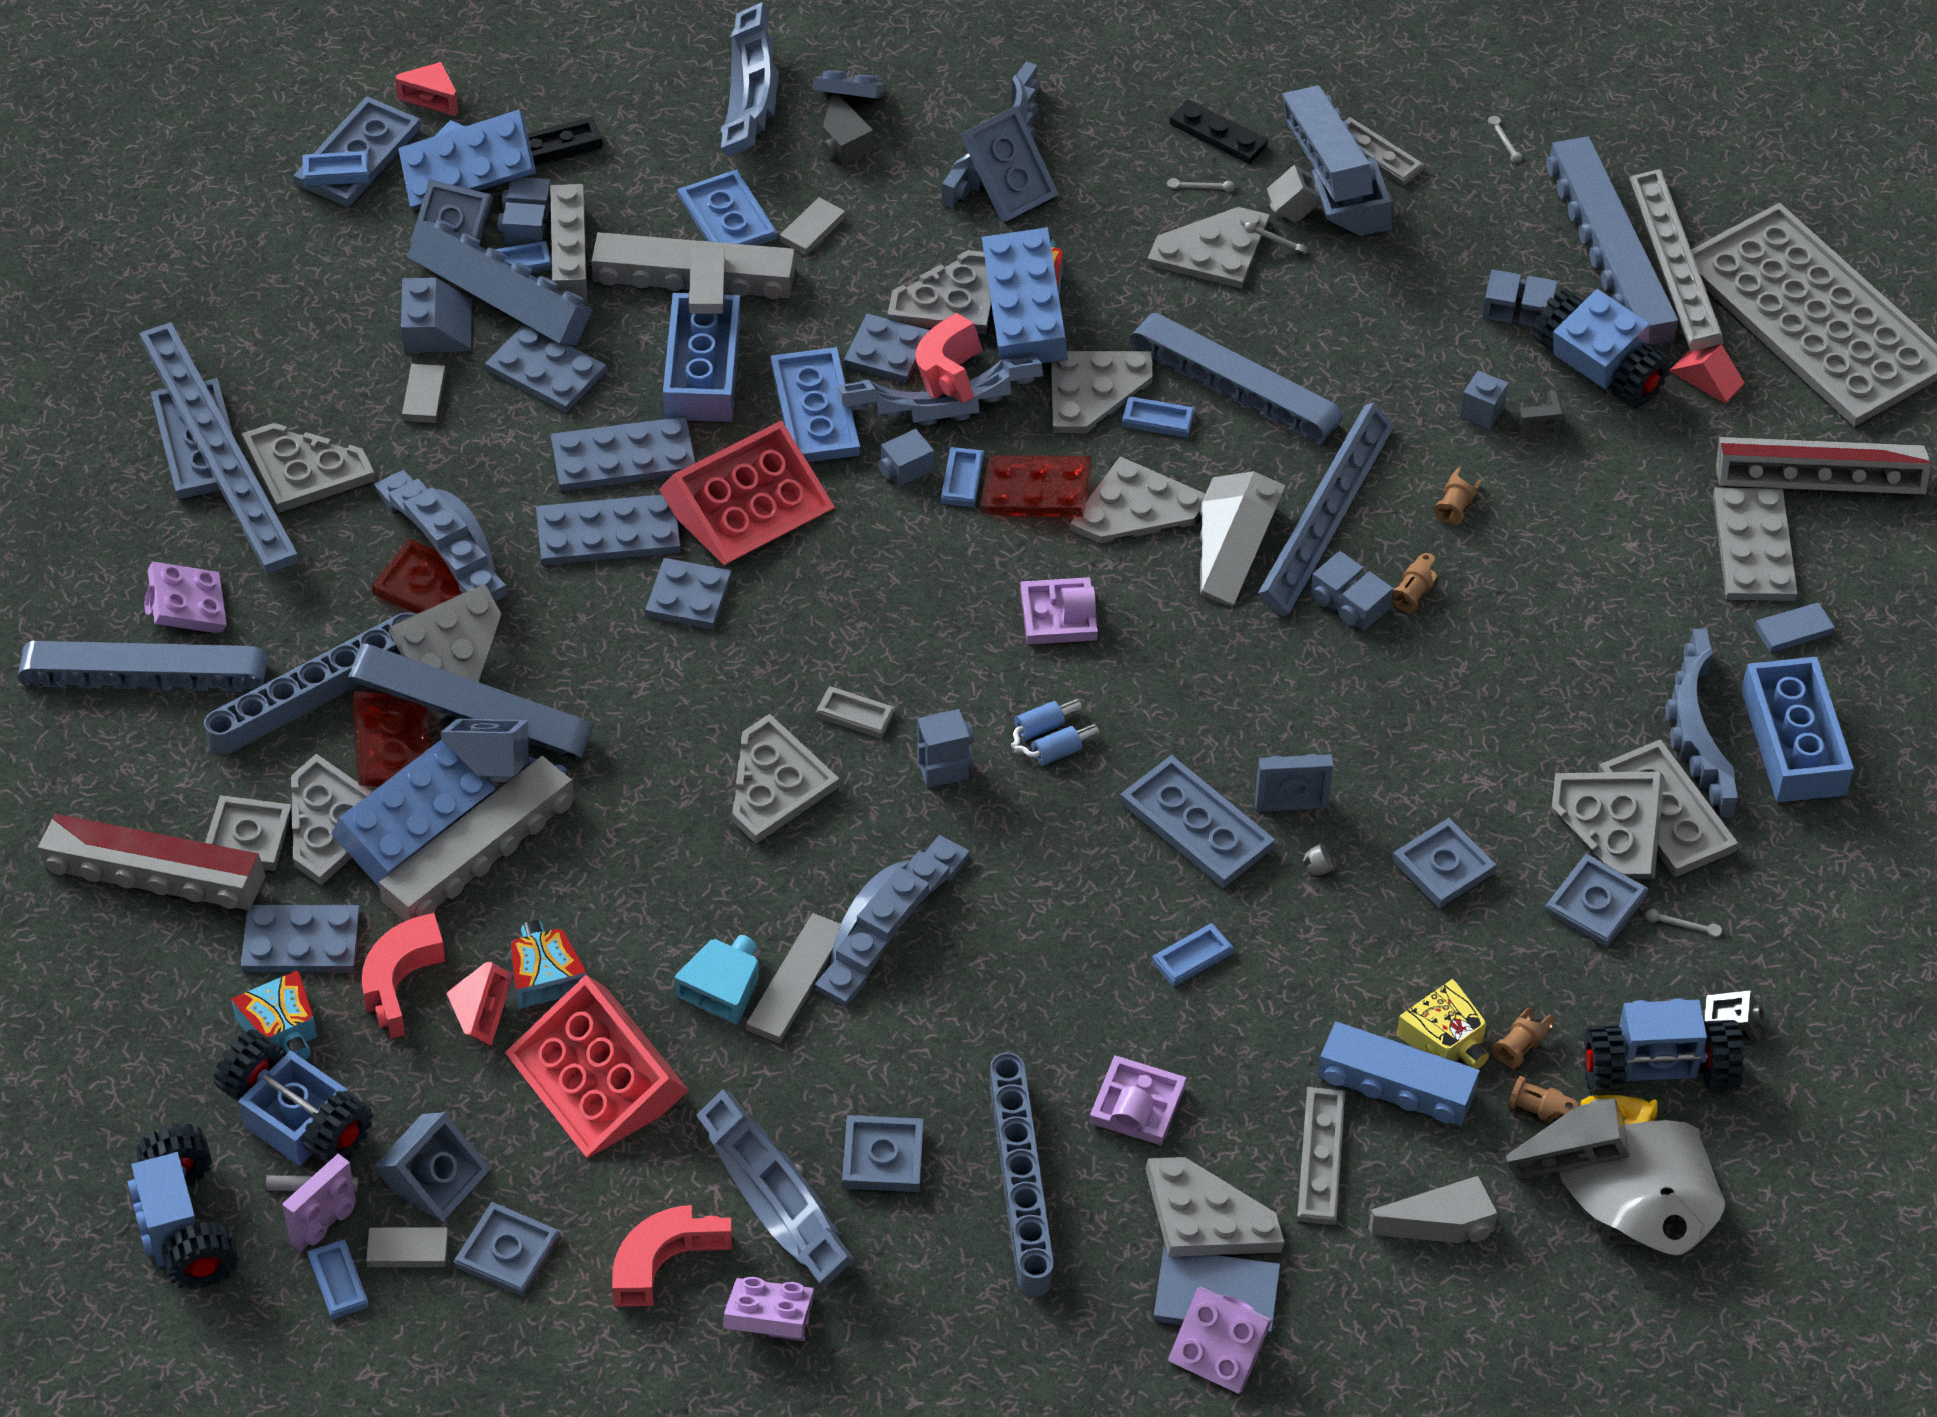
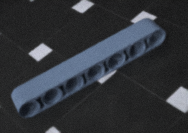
(1237, 376)
(142, 665)
(292, 692)
(467, 698)
(1026, 1188)

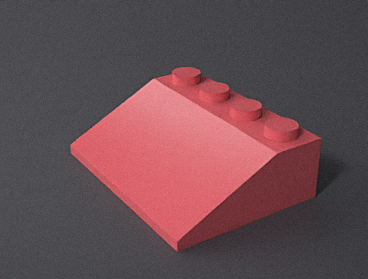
(747, 494)
(595, 1068)

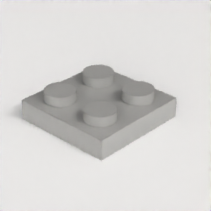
(251, 827)

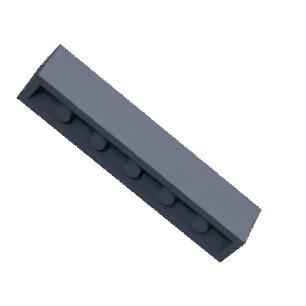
(1328, 143)
(499, 282)

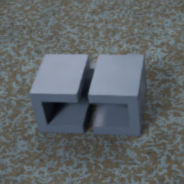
(526, 208)
(1503, 294)
(1357, 602)
(944, 748)

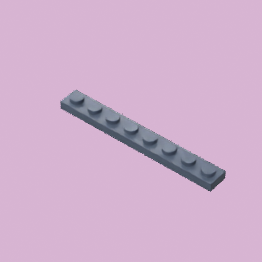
(1326, 510)

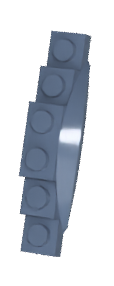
(752, 80)
(963, 173)
(925, 409)
(448, 527)
(1690, 731)
(880, 913)
(775, 1188)

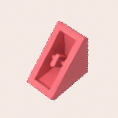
(428, 88)
(1710, 371)
(480, 1001)

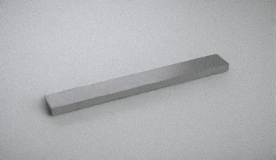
(1676, 260)

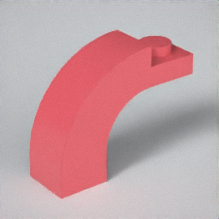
(942, 353)
(392, 958)
(655, 1242)

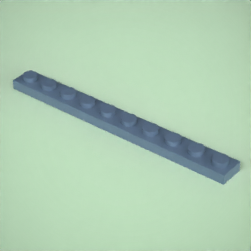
(219, 448)

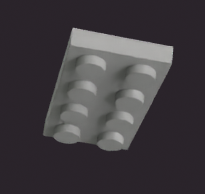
(1754, 544)
(1689, 826)

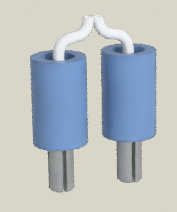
(1056, 744)

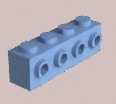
(1398, 1074)

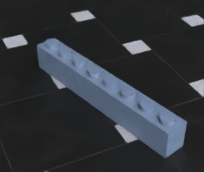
(1610, 235)

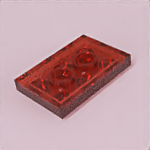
(1036, 485)
(416, 579)
(387, 735)

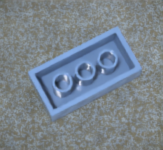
(1024, 295)
(702, 361)
(1797, 729)
(410, 810)

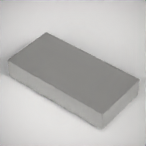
(812, 226)
(423, 393)
(855, 712)
(407, 1247)

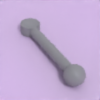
(1494, 121)
(1227, 186)
(1251, 227)
(1712, 930)

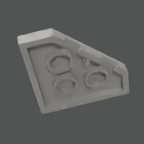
(1212, 247)
(946, 291)
(1095, 385)
(304, 466)
(1136, 504)
(451, 635)
(776, 779)
(318, 800)
(1614, 816)
(1207, 1214)

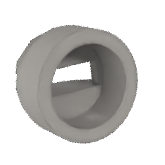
(1318, 861)

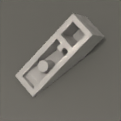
(1443, 1214)

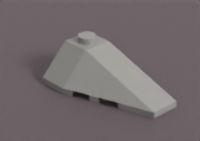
(1233, 525)

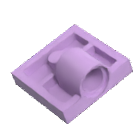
(185, 598)
(1059, 610)
(1138, 1100)
(319, 1203)
(769, 1308)
(1220, 1339)

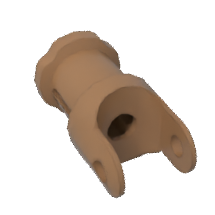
(1457, 496)
(1416, 581)
(1523, 1036)
(1545, 1103)

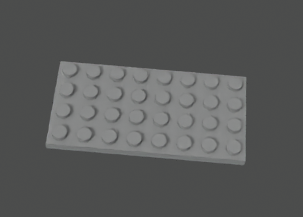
(1817, 314)

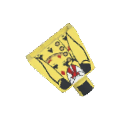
(1446, 1026)

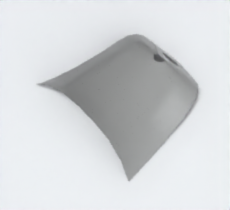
(1629, 1188)

